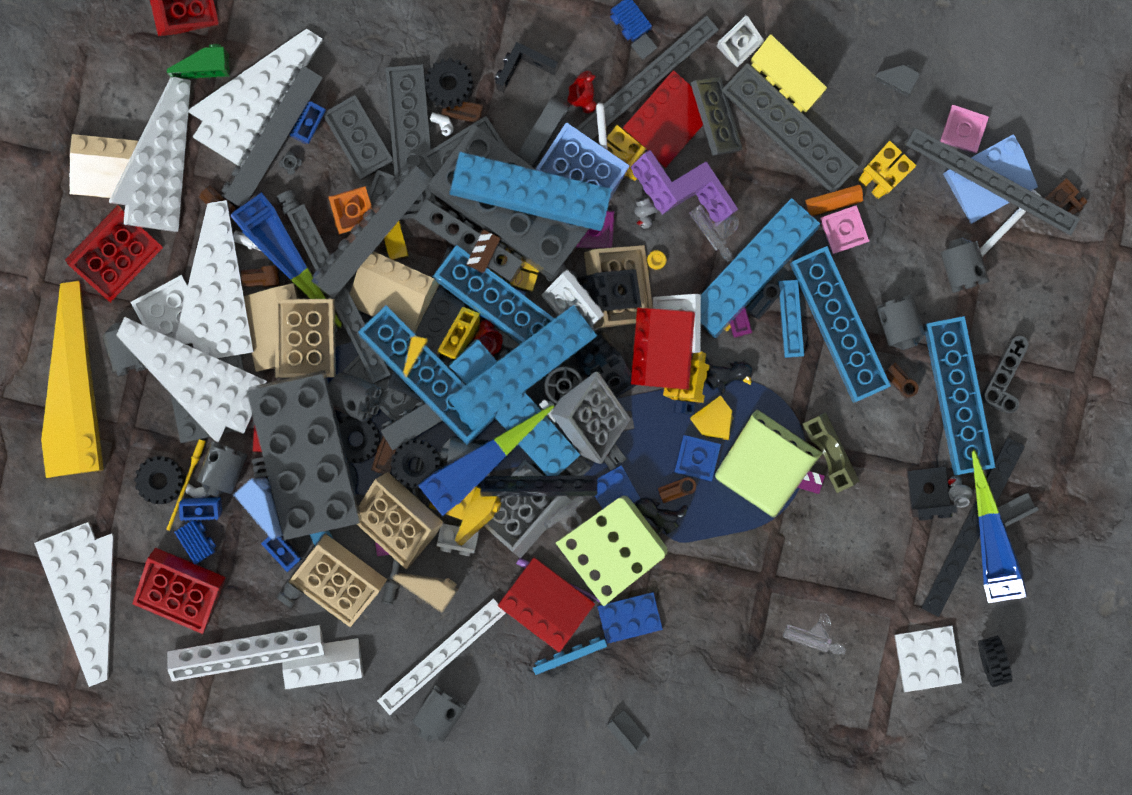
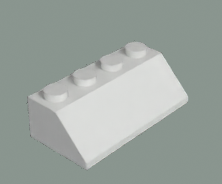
(339, 663)

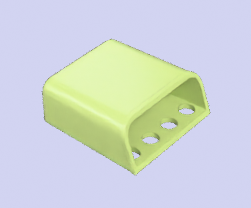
(766, 465)
(617, 545)

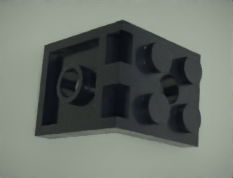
(529, 55)
(604, 289)
(606, 362)
(937, 502)

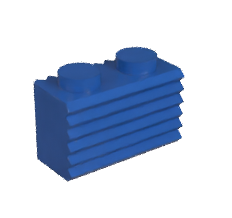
(630, 19)
(307, 123)
(200, 508)
(195, 541)
(282, 552)

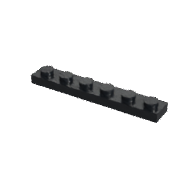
(539, 485)

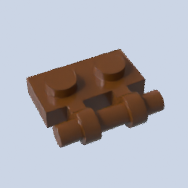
(1065, 193)

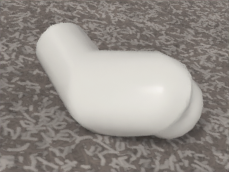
(444, 122)
(196, 492)

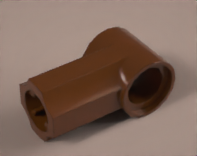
(210, 195)
(266, 276)
(900, 379)
(674, 490)

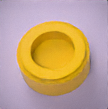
(656, 260)

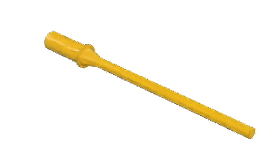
(195, 458)

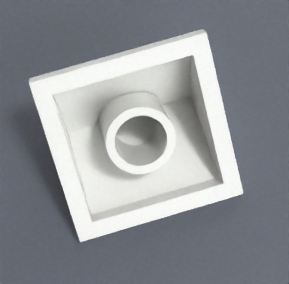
(740, 41)

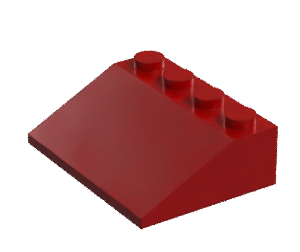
(183, 15)
(666, 119)
(113, 254)
(663, 348)
(178, 590)
(546, 604)

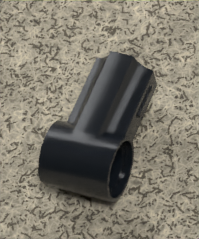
(763, 302)

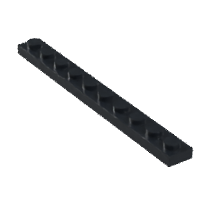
(970, 531)

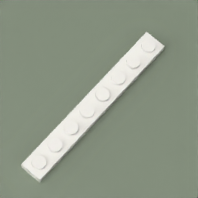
(441, 656)

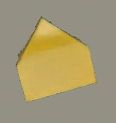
(714, 419)

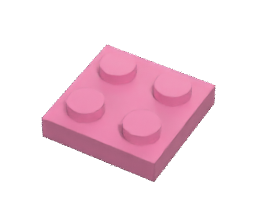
(964, 129)
(844, 229)

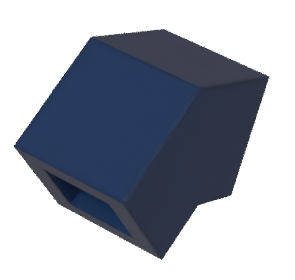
(684, 407)

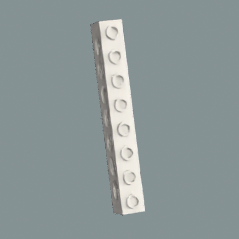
(245, 653)

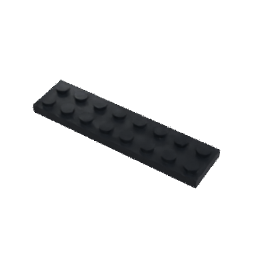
(433, 327)

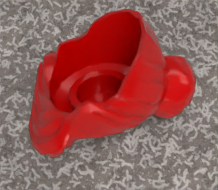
(582, 92)
(489, 337)

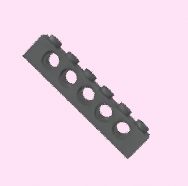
(426, 218)

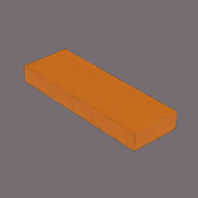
(834, 200)

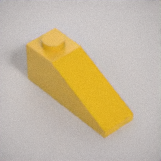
(460, 333)
(478, 514)

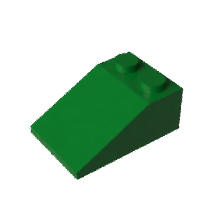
(203, 64)

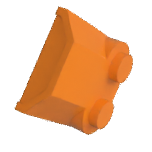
(349, 208)

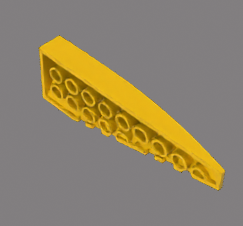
(70, 415)

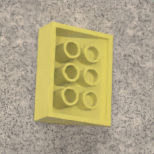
(787, 74)

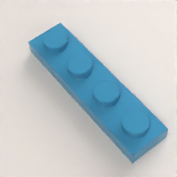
(791, 319)
(562, 658)

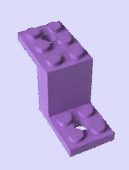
(670, 194)

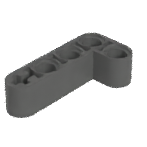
(544, 129)
(1008, 373)

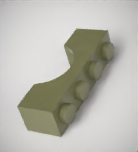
(824, 436)

